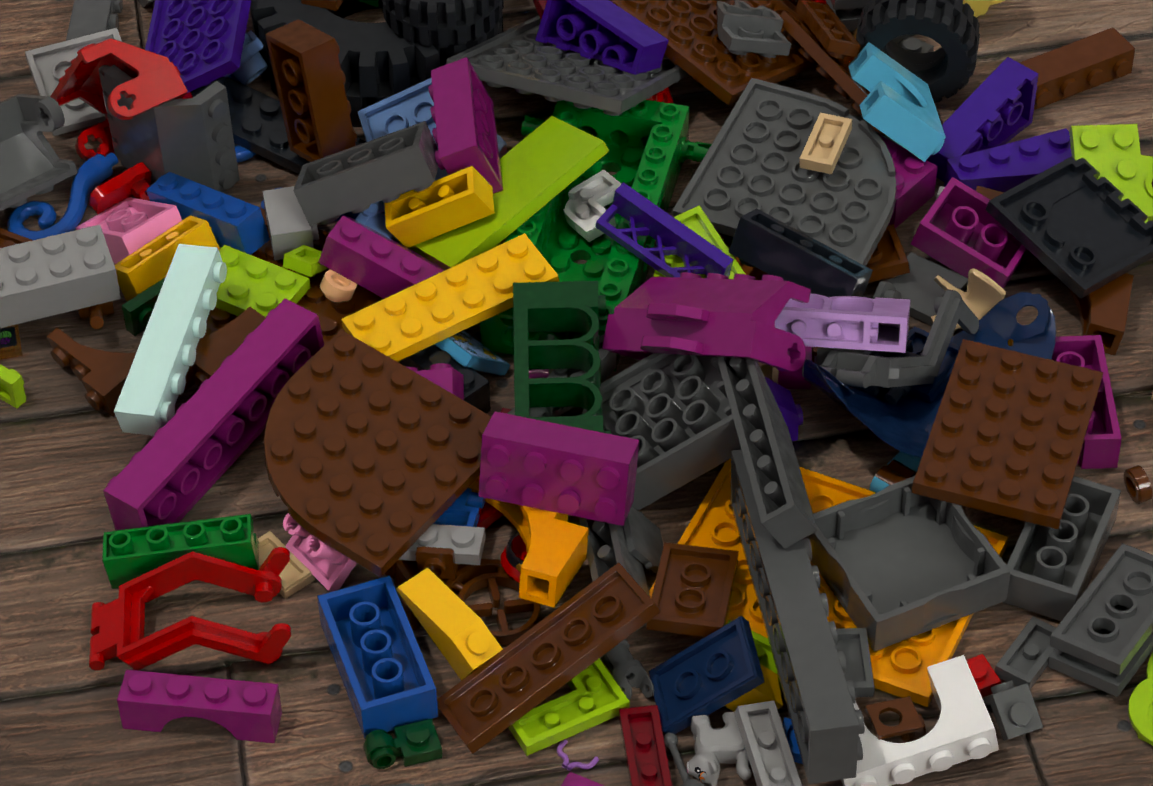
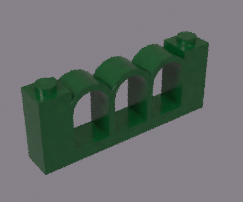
(559, 308)

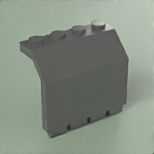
(177, 137)

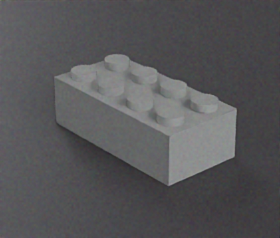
(56, 276)

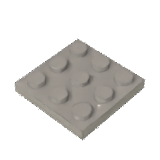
(48, 66)

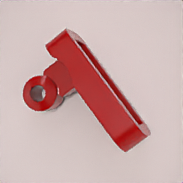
(126, 184)

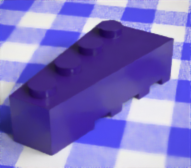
(602, 32)
(990, 114)
(1011, 163)

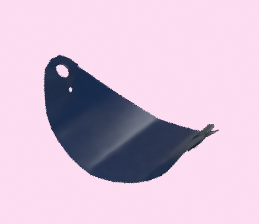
(910, 420)

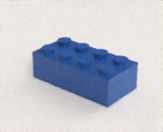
(377, 656)

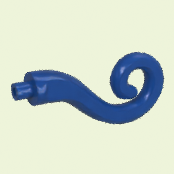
(88, 177)

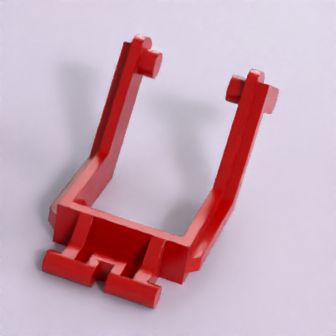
(120, 623)

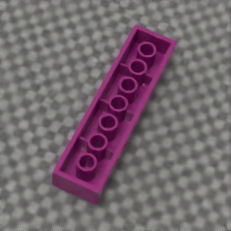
(214, 423)

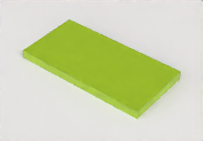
(530, 179)

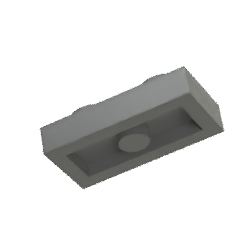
(1027, 655)

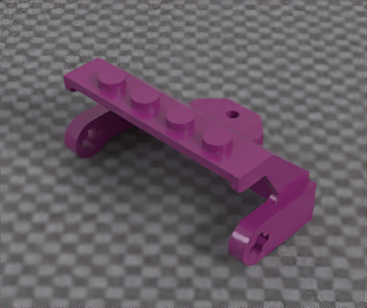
(708, 319)

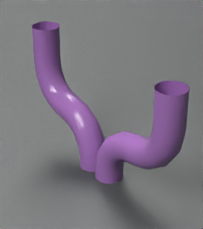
(569, 767)

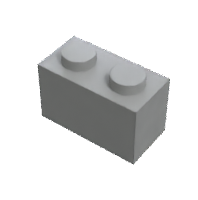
(287, 222)

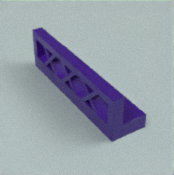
(666, 231)

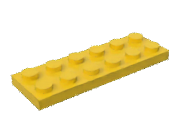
(449, 300)

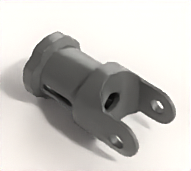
(627, 670)

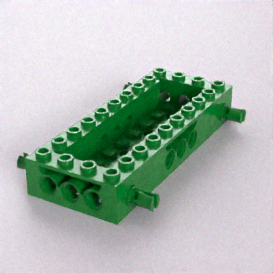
(647, 154)

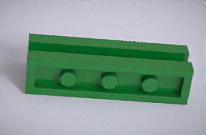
(142, 549)

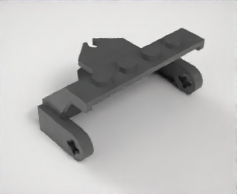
(26, 156)

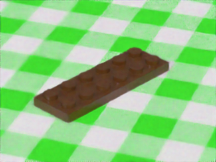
(546, 657)

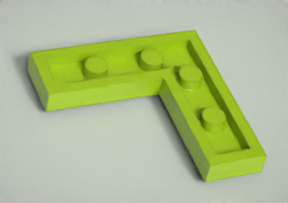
(592, 701)

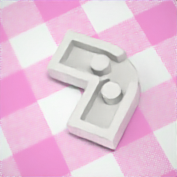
(588, 202)

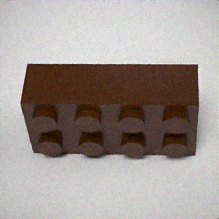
(311, 90)

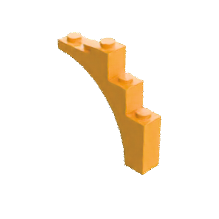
(552, 546)

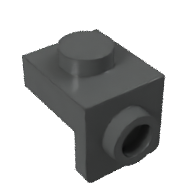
(1013, 709)

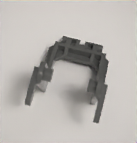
(866, 370)

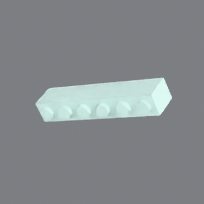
(170, 339)

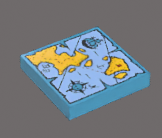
(473, 354)

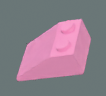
(133, 224)

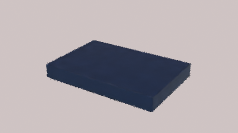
(706, 675)

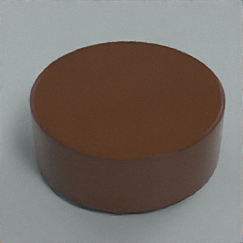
(1138, 484)

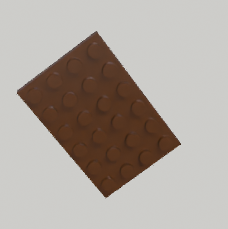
(1008, 434)

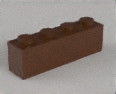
(1080, 66)

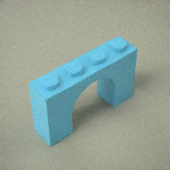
(898, 102)

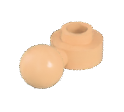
(337, 287)

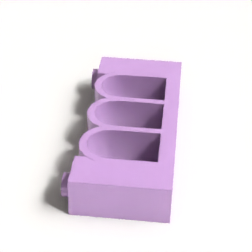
(848, 322)

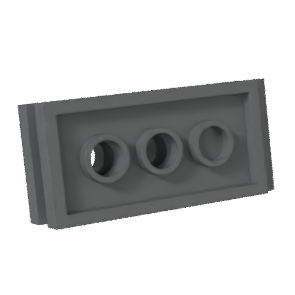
(1109, 625)

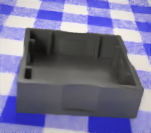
(905, 563)

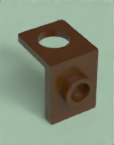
(910, 725)

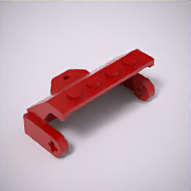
(153, 84)

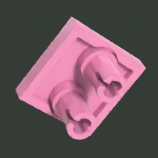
(323, 561)

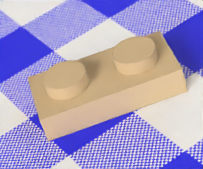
(825, 143)

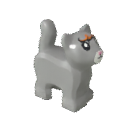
(717, 747)

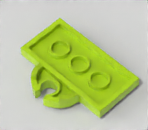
(1118, 158)

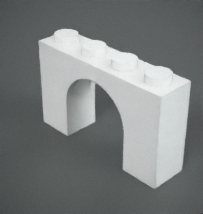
(958, 736)

